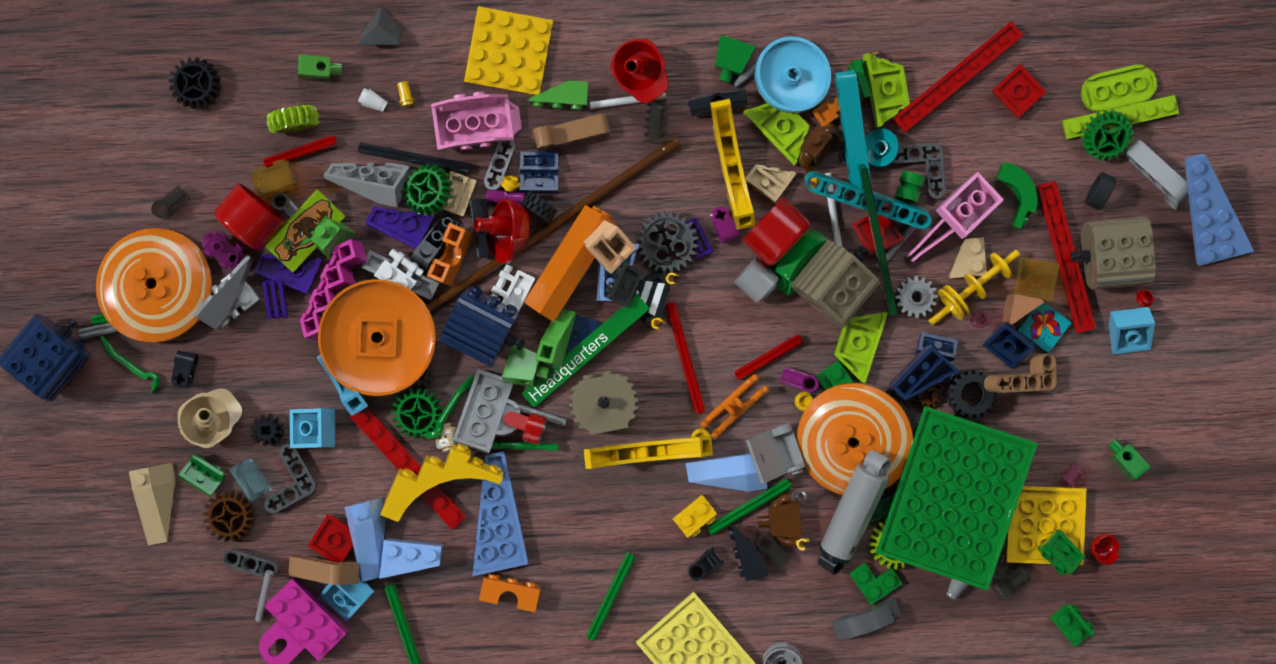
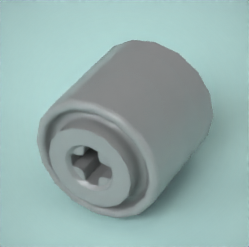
(757, 280)

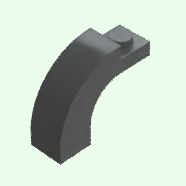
(867, 620)

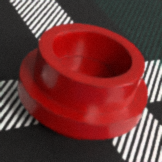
(1144, 298)

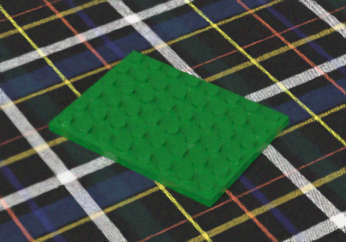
(956, 498)

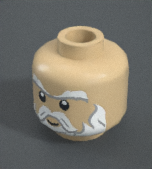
(444, 441)

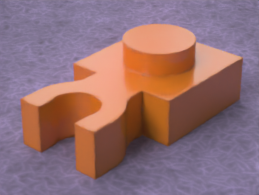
(826, 112)

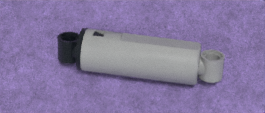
(854, 512)

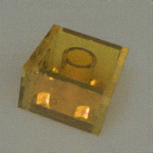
(275, 179)
(1036, 278)

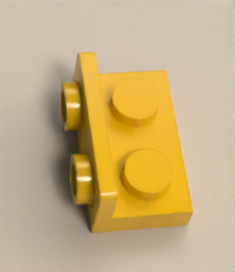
(695, 516)

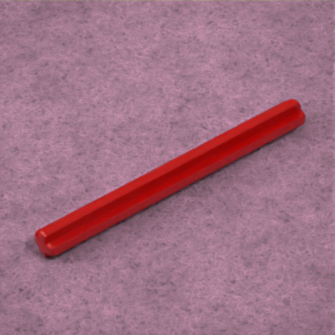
(685, 357)

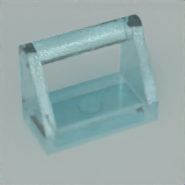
(250, 479)

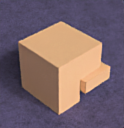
(609, 246)

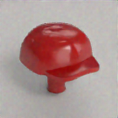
(640, 70)
(508, 229)

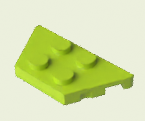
(887, 88)
(781, 128)
(859, 343)

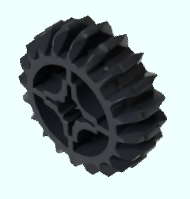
(200, 77)

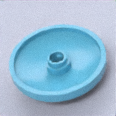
(792, 74)

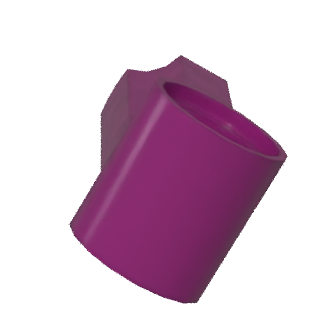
(796, 379)

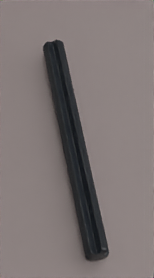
(414, 158)

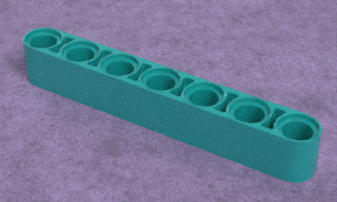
(851, 124)
(858, 197)

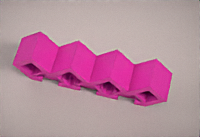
(334, 279)

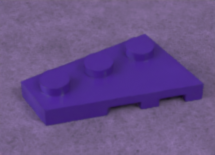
(399, 225)
(300, 280)

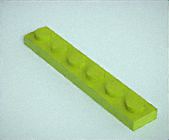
(1135, 113)

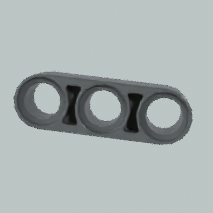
(242, 562)

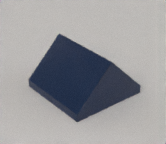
(1008, 344)

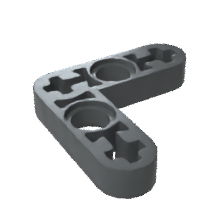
(929, 162)
(297, 487)

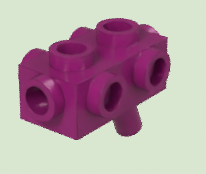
(217, 245)

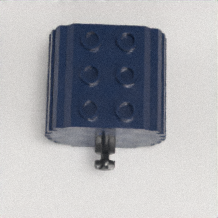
(481, 326)
(45, 356)

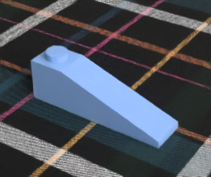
(728, 472)
(367, 536)

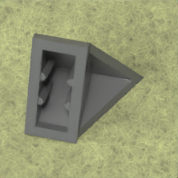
(381, 30)

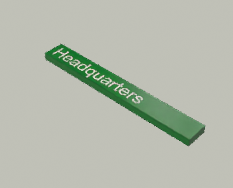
(586, 350)

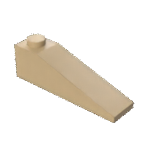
(153, 495)

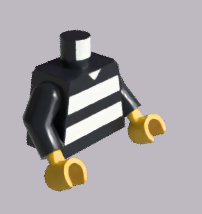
(654, 291)

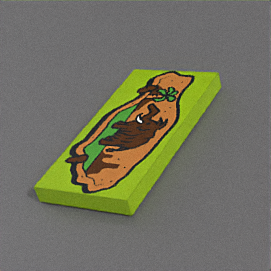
(293, 241)

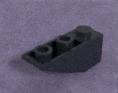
(432, 243)
(751, 559)

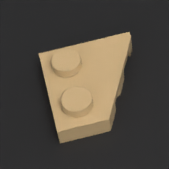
(769, 181)
(970, 259)

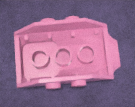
(475, 120)

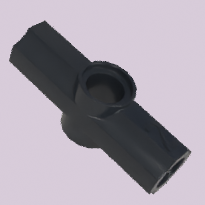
(702, 105)
(483, 241)

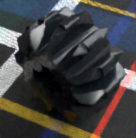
(265, 422)

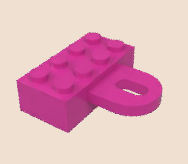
(302, 623)

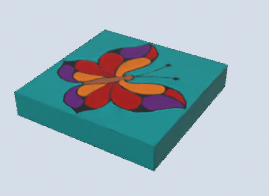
(1044, 327)

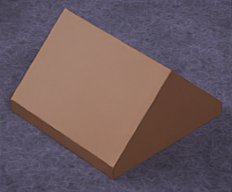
(1018, 306)

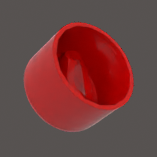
(248, 217)
(776, 232)

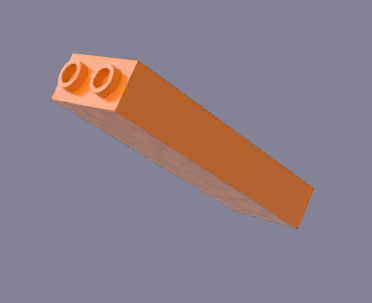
(566, 265)

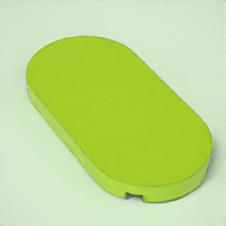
(1118, 88)

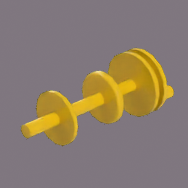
(954, 301)

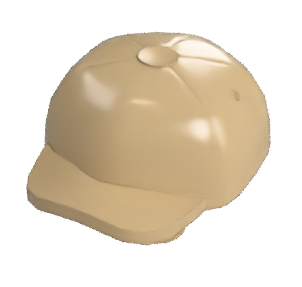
(208, 417)

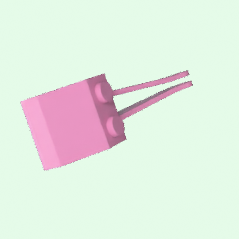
(963, 210)

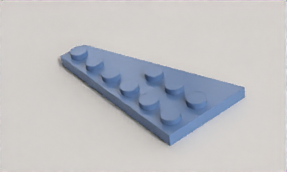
(1214, 222)
(499, 530)

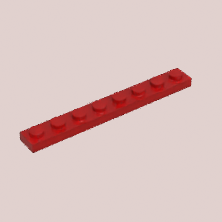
(957, 76)
(1062, 247)
(402, 459)

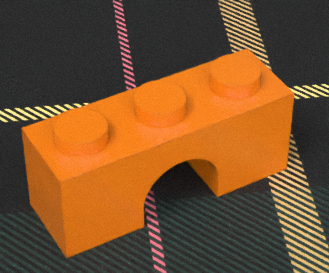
(456, 245)
(526, 593)

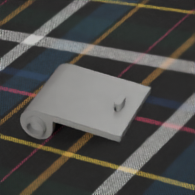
(775, 453)

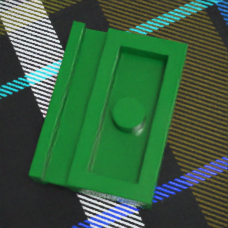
(833, 376)

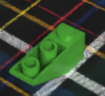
(566, 94)
(556, 339)

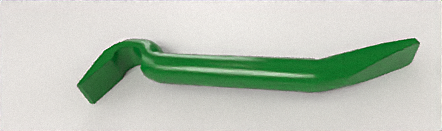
(130, 366)
(448, 409)
(524, 446)

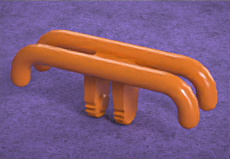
(734, 406)

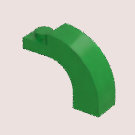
(1024, 189)
(797, 258)

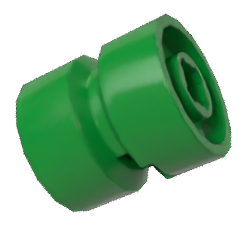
(910, 186)

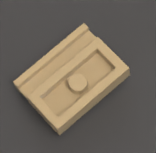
(462, 193)

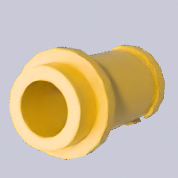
(405, 94)

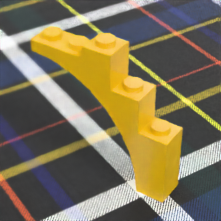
(731, 164)
(648, 451)
(433, 472)

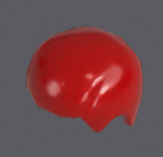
(1105, 549)

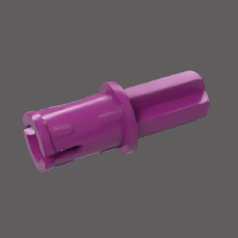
(497, 196)

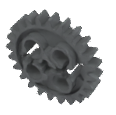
(652, 248)

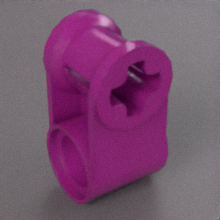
(726, 228)

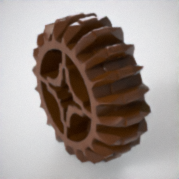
(212, 519)

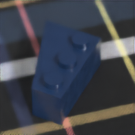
(922, 372)

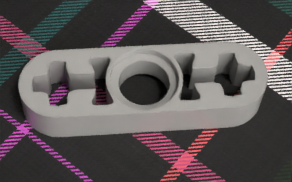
(499, 179)

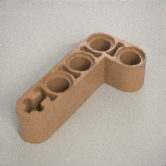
(570, 132)
(1041, 377)
(323, 571)

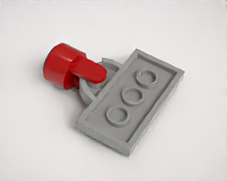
(492, 414)

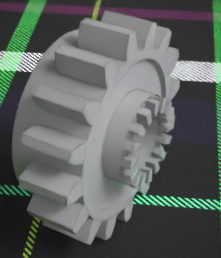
(906, 292)

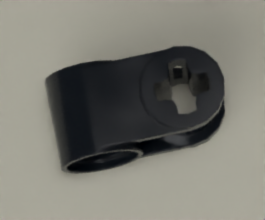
(184, 366)
(706, 564)

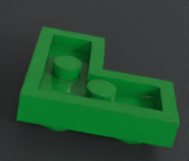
(874, 587)

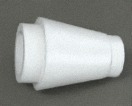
(372, 100)

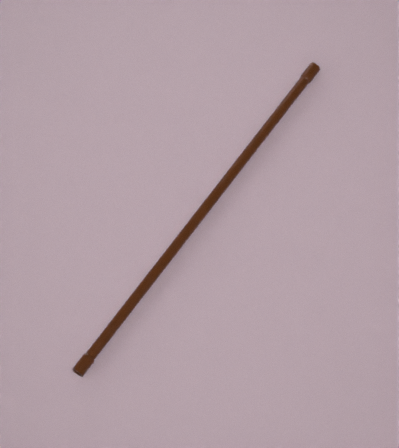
(665, 149)

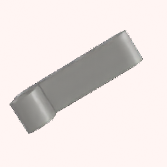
(1158, 173)

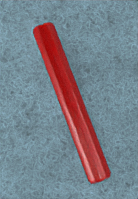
(301, 151)
(768, 357)

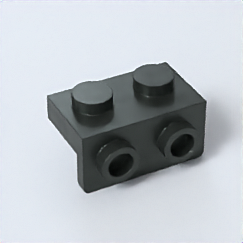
(624, 284)

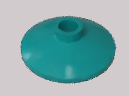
(874, 143)

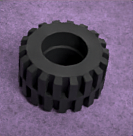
(955, 398)

